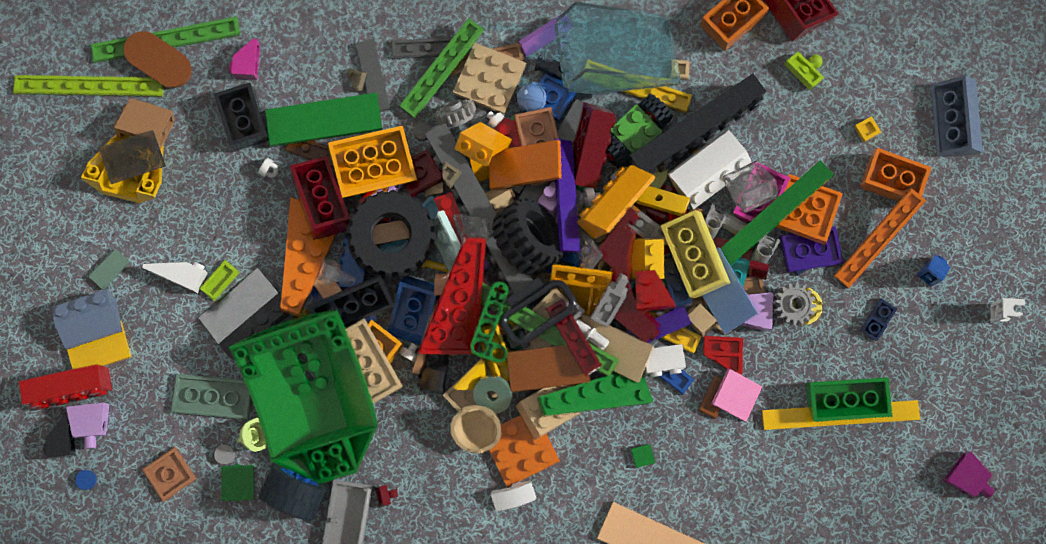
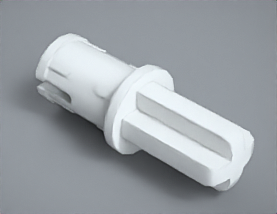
(593, 336)

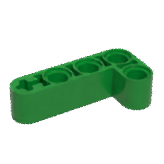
(492, 320)

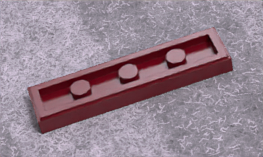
(575, 340)

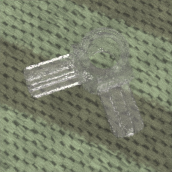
(330, 272)

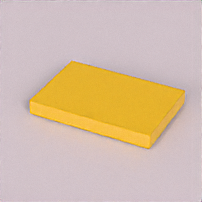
(101, 351)

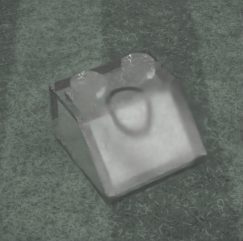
(751, 186)

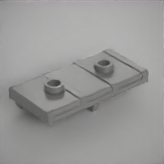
(347, 513)

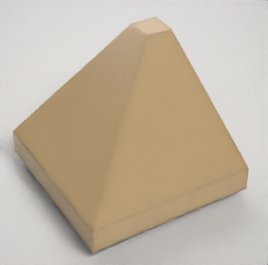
(435, 190)

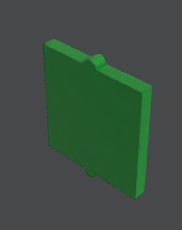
(237, 482)

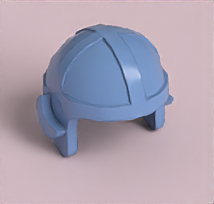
(531, 97)

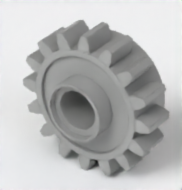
(455, 113)
(803, 302)

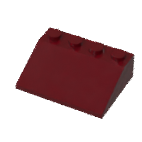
(801, 16)

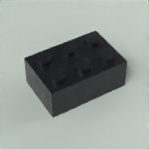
(241, 116)

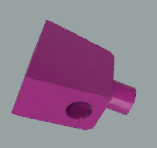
(970, 476)

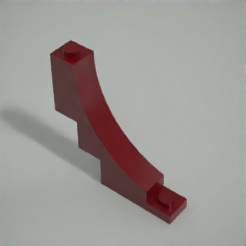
(618, 254)

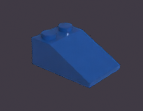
(412, 309)

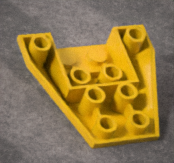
(134, 189)

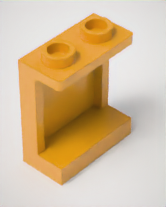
(481, 143)

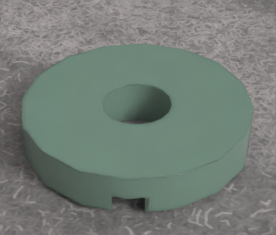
(495, 384)

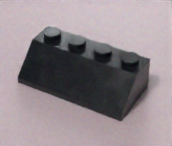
(357, 301)

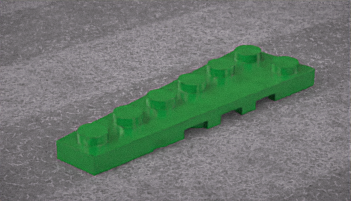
(597, 395)

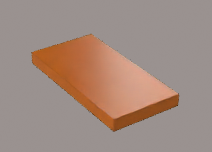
(525, 165)

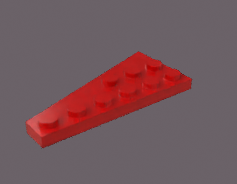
(459, 304)

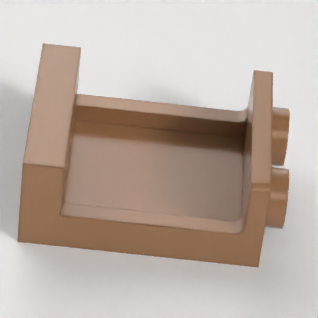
(142, 117)

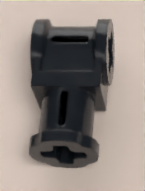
(549, 67)

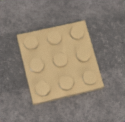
(489, 78)

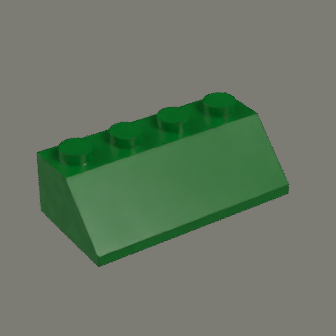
(849, 399)

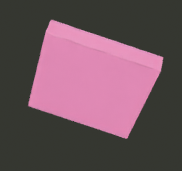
(736, 395)

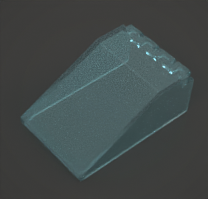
(614, 49)

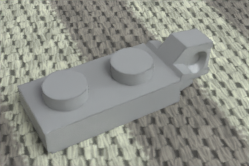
(648, 228)
(610, 301)

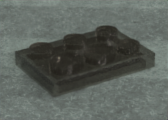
(132, 157)

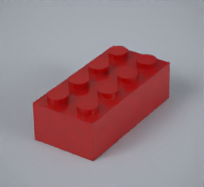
(65, 386)

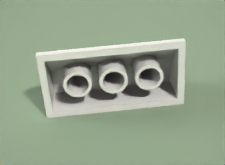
(704, 171)

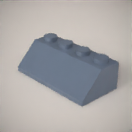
(956, 117)

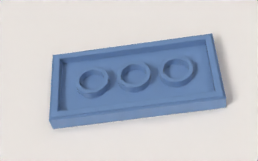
(730, 303)

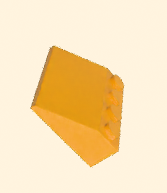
(372, 161)

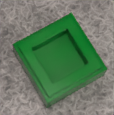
(643, 456)

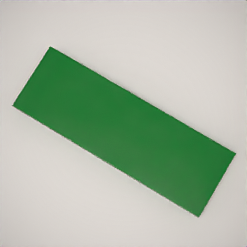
(323, 119)

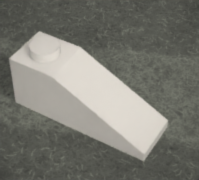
(181, 273)

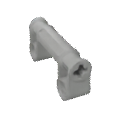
(716, 219)

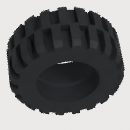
(527, 236)

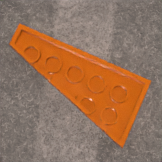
(302, 260)

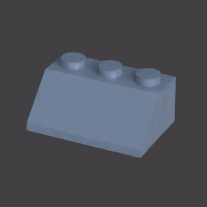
(87, 319)

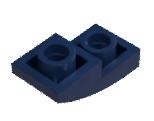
(878, 319)

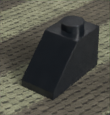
(60, 441)

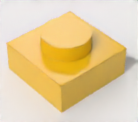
(867, 129)

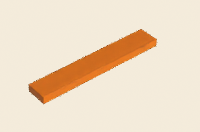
(879, 237)

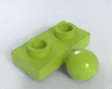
(806, 70)

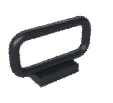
(528, 295)

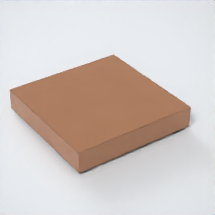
(169, 474)

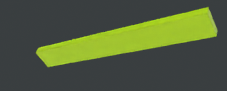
(87, 86)

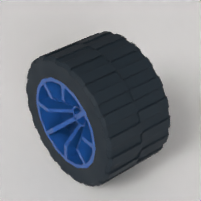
(292, 493)

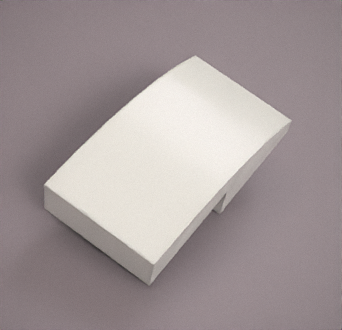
(517, 495)

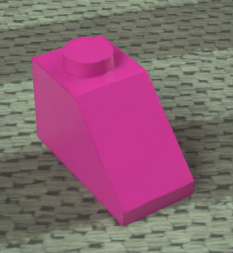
(246, 61)

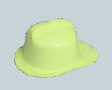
(252, 436)

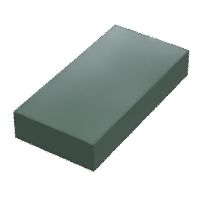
(109, 269)

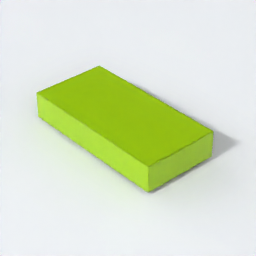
(219, 280)

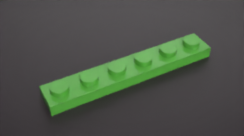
(441, 68)

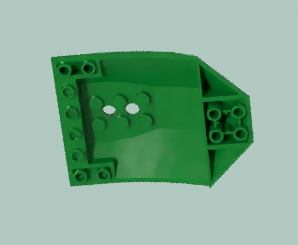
(309, 424)

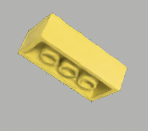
(695, 254)

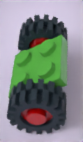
(637, 129)

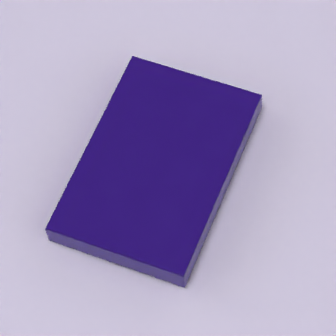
(806, 254)

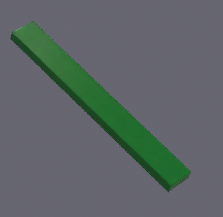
(776, 212)

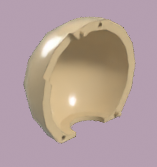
(476, 429)

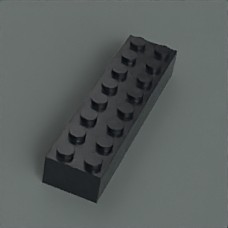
(699, 126)

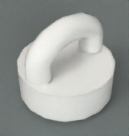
(265, 167)

